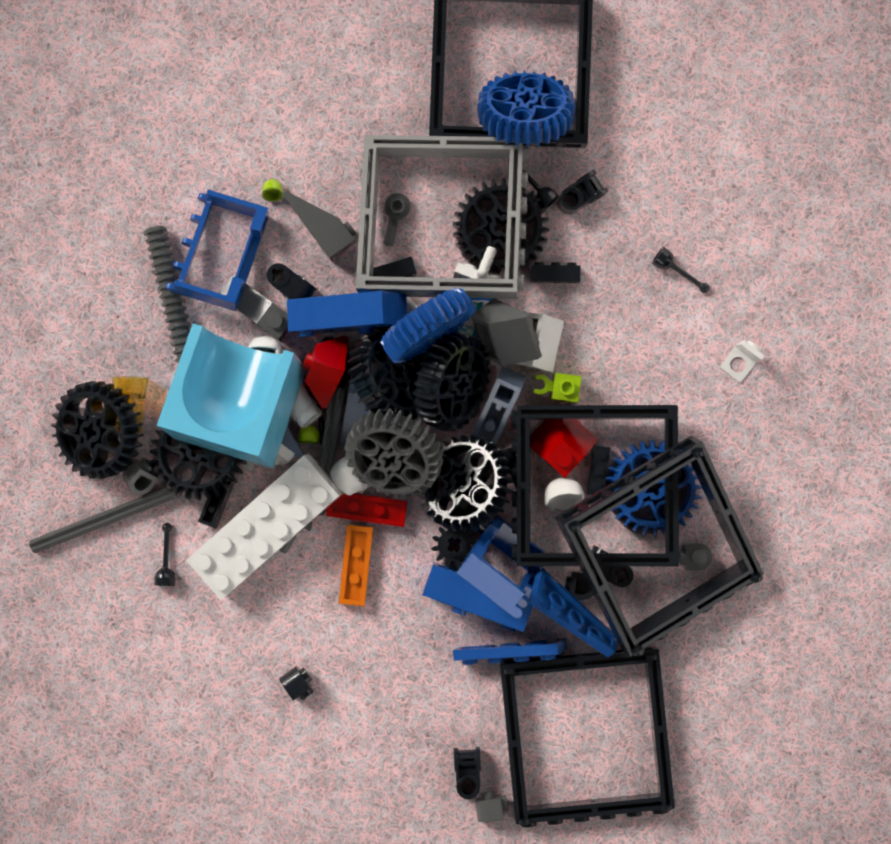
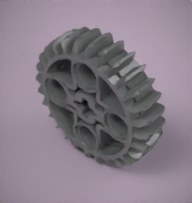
(393, 453)

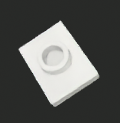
(748, 352)

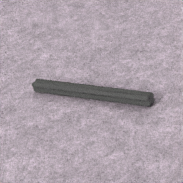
(101, 519)

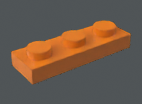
(355, 565)

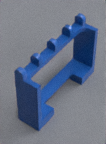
(238, 282)
(489, 579)

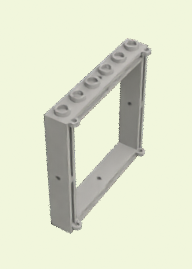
(443, 147)

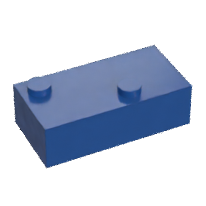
(345, 313)
(452, 589)

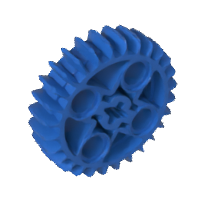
(526, 108)
(427, 323)
(624, 511)

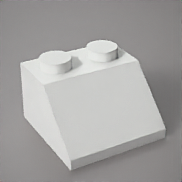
(548, 333)

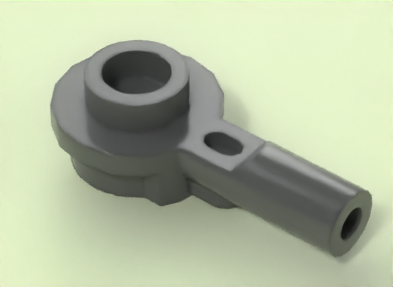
(396, 207)

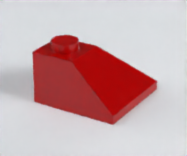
(326, 368)
(562, 444)

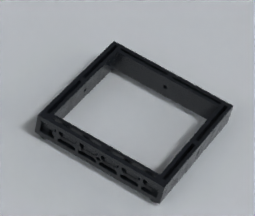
(573, 138)
(522, 474)
(699, 600)
(604, 807)

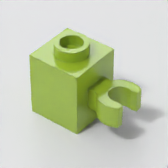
(562, 388)

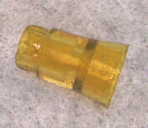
(136, 388)

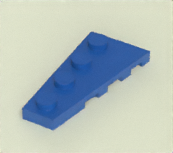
(570, 613)
(471, 654)

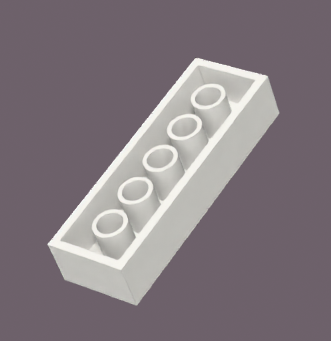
(264, 526)

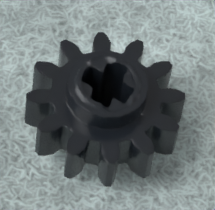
(443, 545)

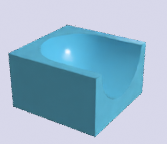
(231, 397)

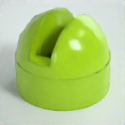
(272, 190)
(308, 435)

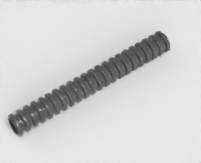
(166, 274)

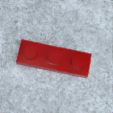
(369, 509)

